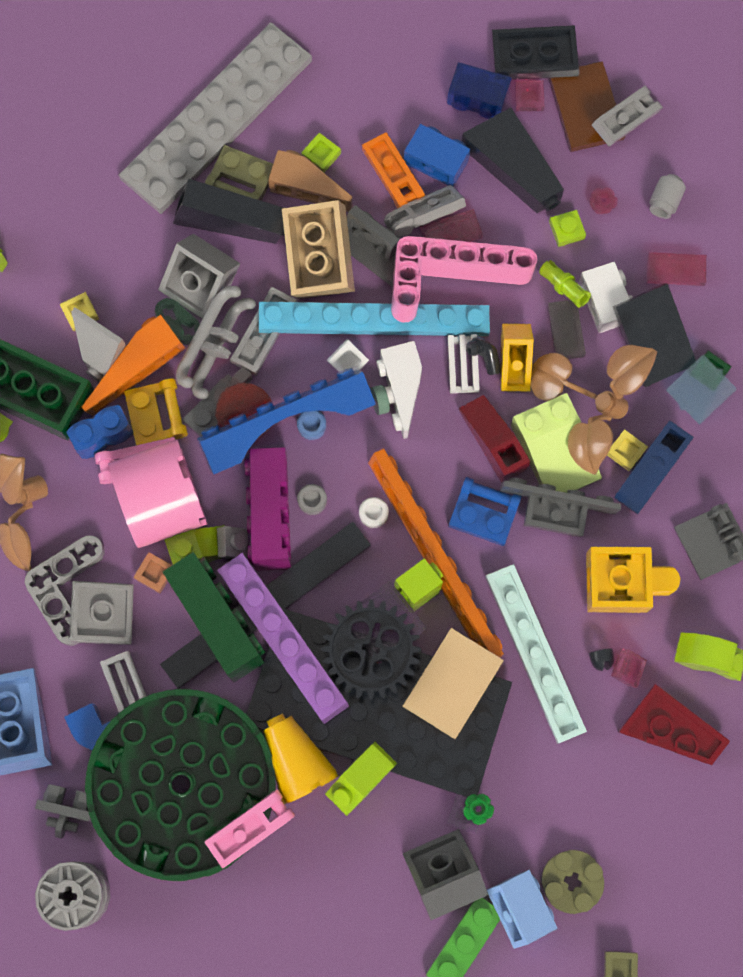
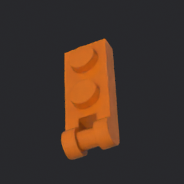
(392, 169)

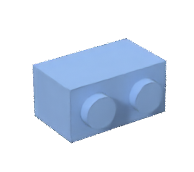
(522, 909)

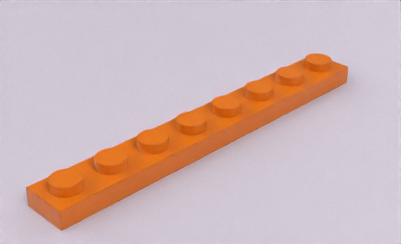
(430, 548)

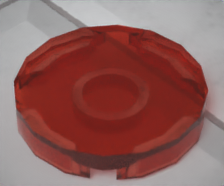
(238, 400)

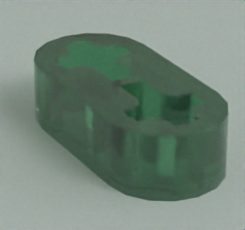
(182, 316)

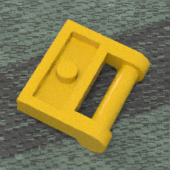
(146, 416)

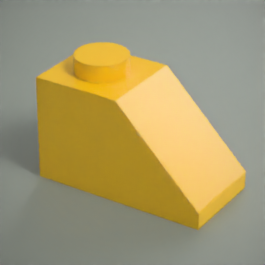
(516, 357)

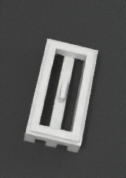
(462, 340)
(111, 682)

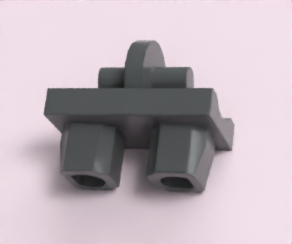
(53, 802)

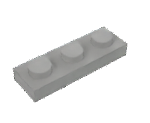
(254, 345)

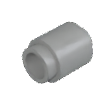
(667, 196)

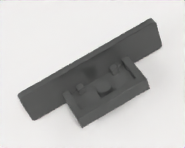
(372, 244)
(556, 509)

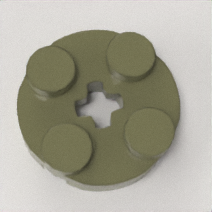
(581, 897)

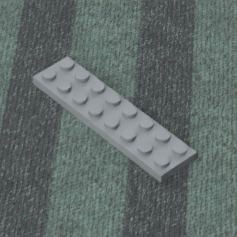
(215, 117)

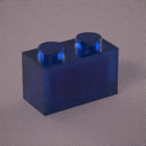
(478, 90)

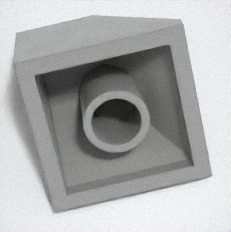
(97, 345)

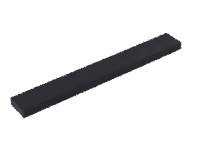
(285, 589)

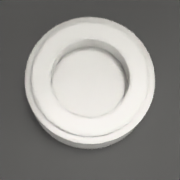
(373, 512)

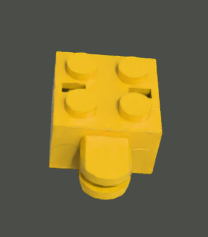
(626, 582)

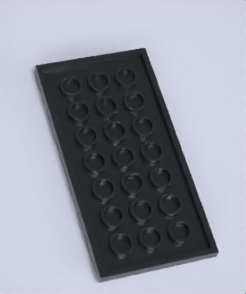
(414, 744)

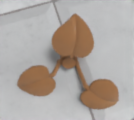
(592, 441)
(15, 490)

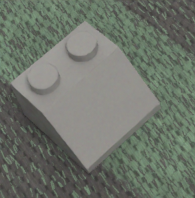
(197, 274)

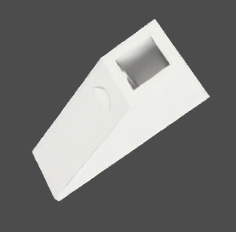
(403, 375)

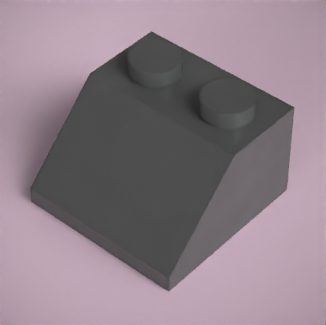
(445, 874)

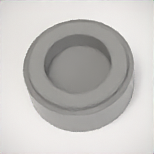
(312, 499)

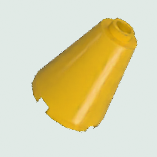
(296, 759)

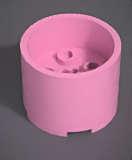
(157, 494)

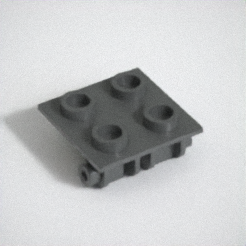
(712, 540)

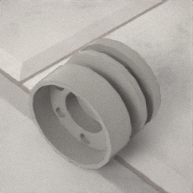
(91, 892)

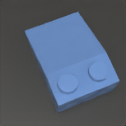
(22, 724)

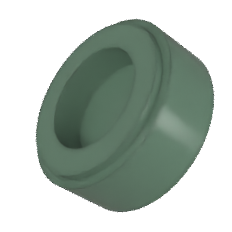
(381, 399)

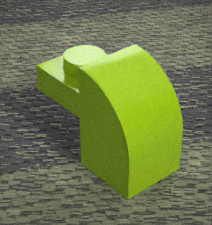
(710, 654)

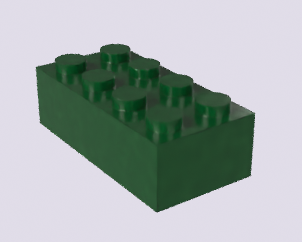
(40, 391)
(210, 612)

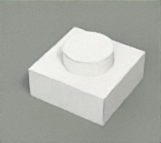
(347, 357)

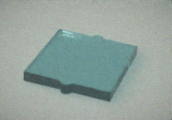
(701, 389)

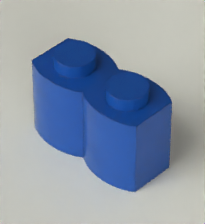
(95, 434)

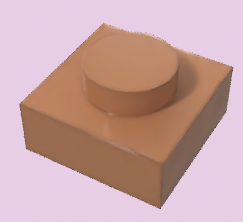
(151, 573)

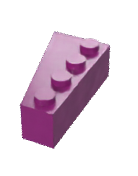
(269, 509)

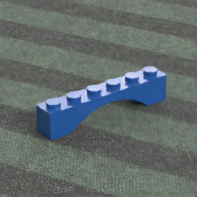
(229, 444)

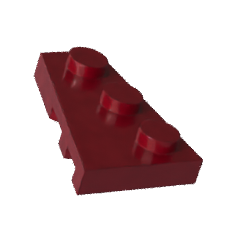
(674, 727)

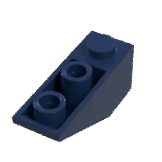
(653, 467)

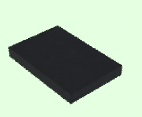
(536, 52)
(655, 323)

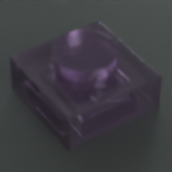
(457, 817)

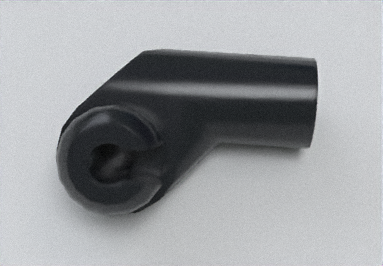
(481, 347)

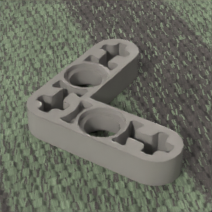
(51, 588)

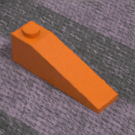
(142, 356)

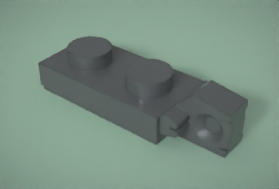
(203, 414)

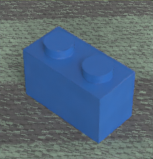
(436, 155)

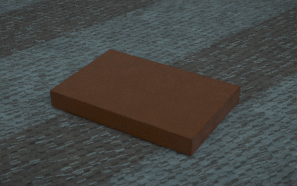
(581, 102)

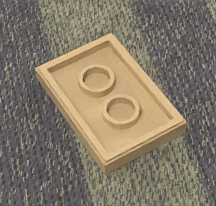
(453, 683)

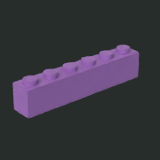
(283, 638)

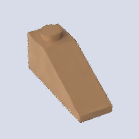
(301, 179)

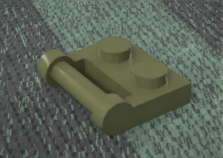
(242, 169)

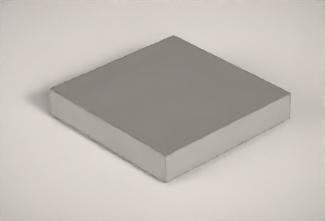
(101, 613)

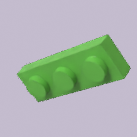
(465, 941)

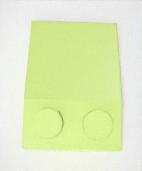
(544, 437)

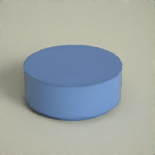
(311, 425)

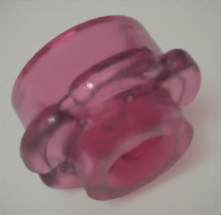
(603, 207)

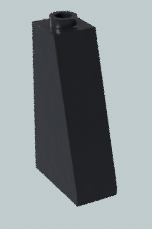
(514, 159)
(228, 213)

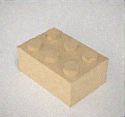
(318, 249)

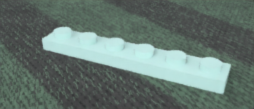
(535, 654)

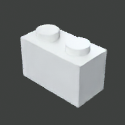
(606, 290)

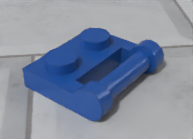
(480, 520)

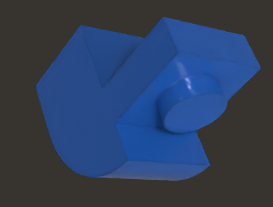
(86, 725)

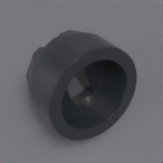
(602, 659)

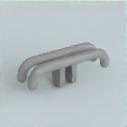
(211, 340)

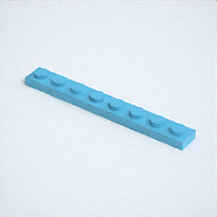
(372, 319)

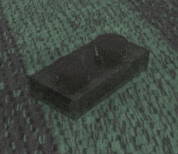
(566, 329)

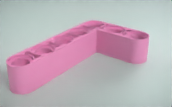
(451, 264)

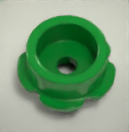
(470, 809)

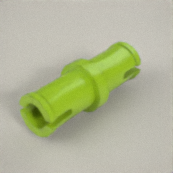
(564, 283)

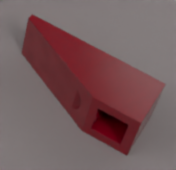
(495, 438)

